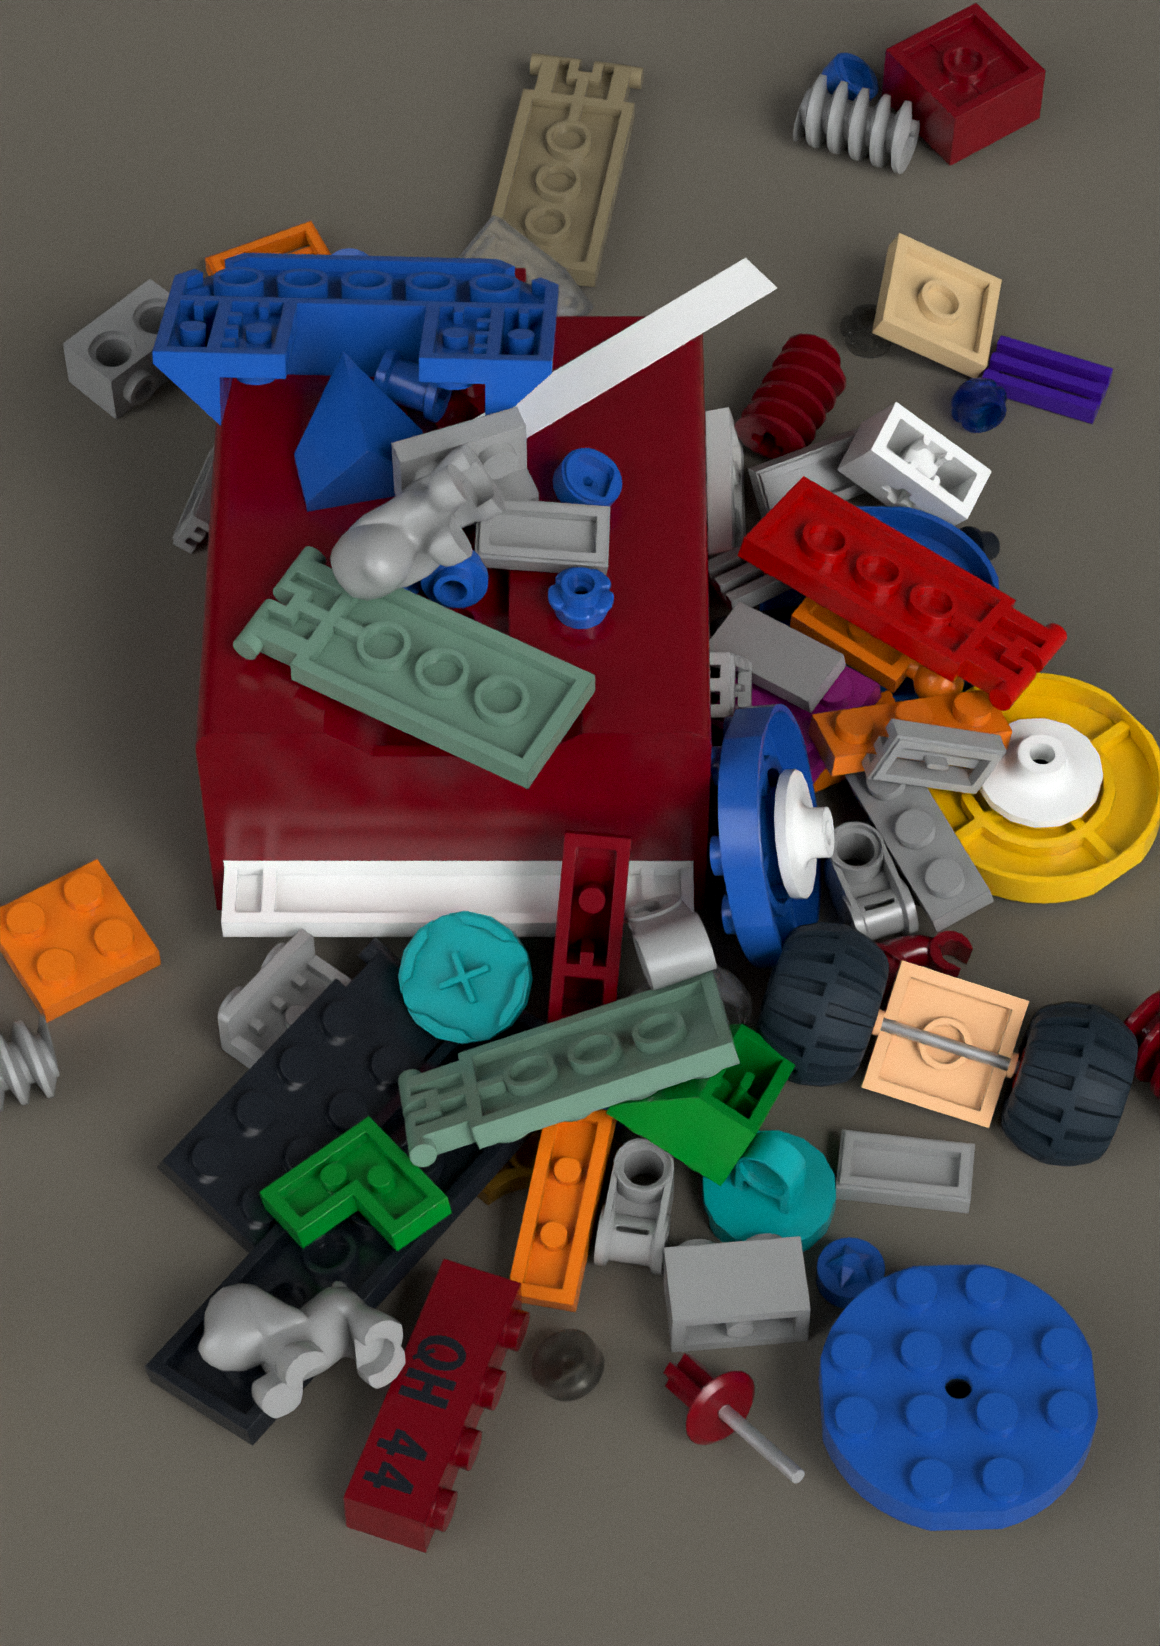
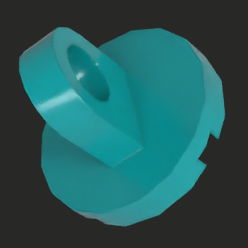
(465, 977)

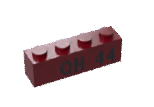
(435, 1405)

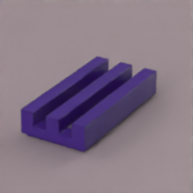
(1049, 372)

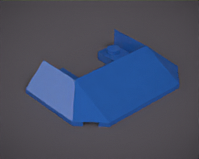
(299, 312)

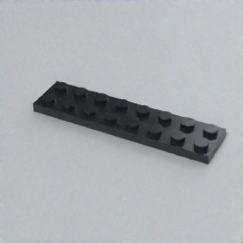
(346, 1253)

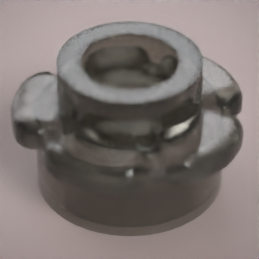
(859, 336)

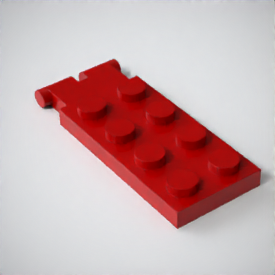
(901, 592)

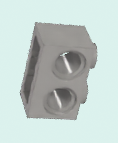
(113, 353)

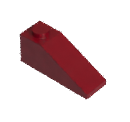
(589, 922)

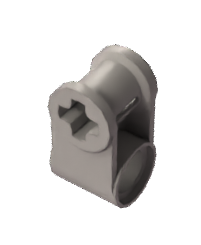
(869, 895)
(669, 941)
(637, 1217)

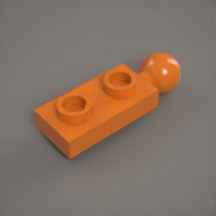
(867, 653)

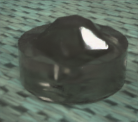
(568, 1365)

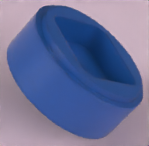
(852, 70)
(587, 478)
(847, 1270)

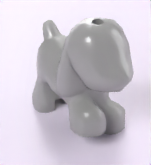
(417, 529)
(293, 1344)

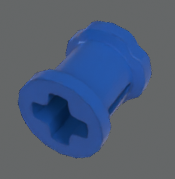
(401, 383)

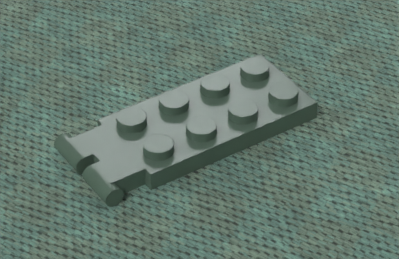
(420, 669)
(568, 1069)

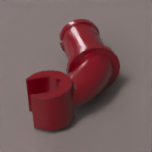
(925, 952)

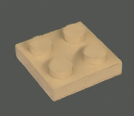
(937, 306)

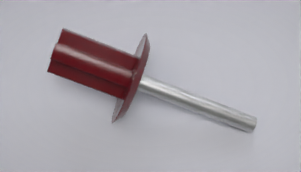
(720, 1408)

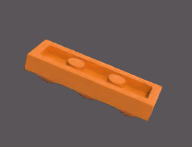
(849, 734)
(562, 1210)

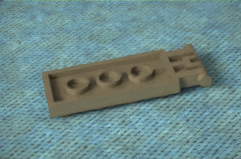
(568, 159)

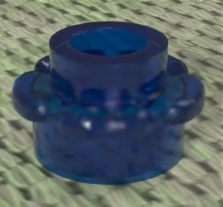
(979, 405)

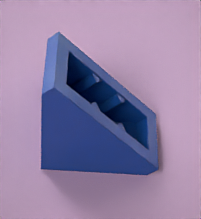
(349, 441)

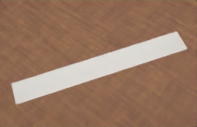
(642, 344)

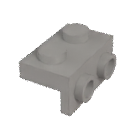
(274, 999)

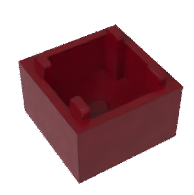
(964, 83)

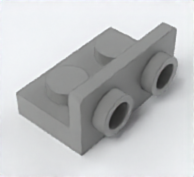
(496, 440)

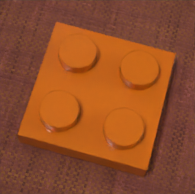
(74, 940)

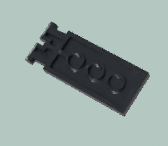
(300, 1096)

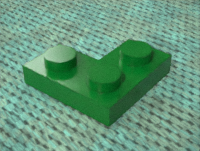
(354, 1174)

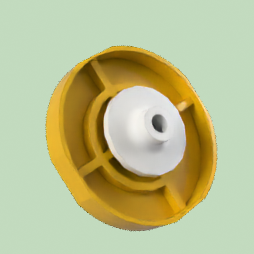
(1066, 800)

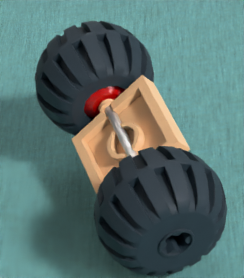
(949, 1044)

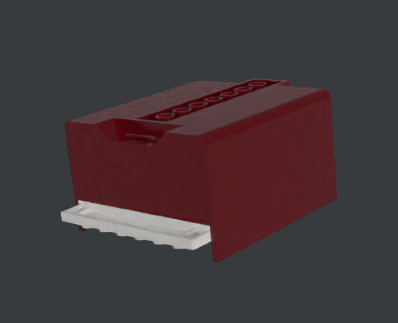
(375, 832)

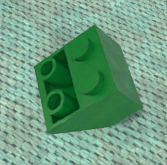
(715, 1117)

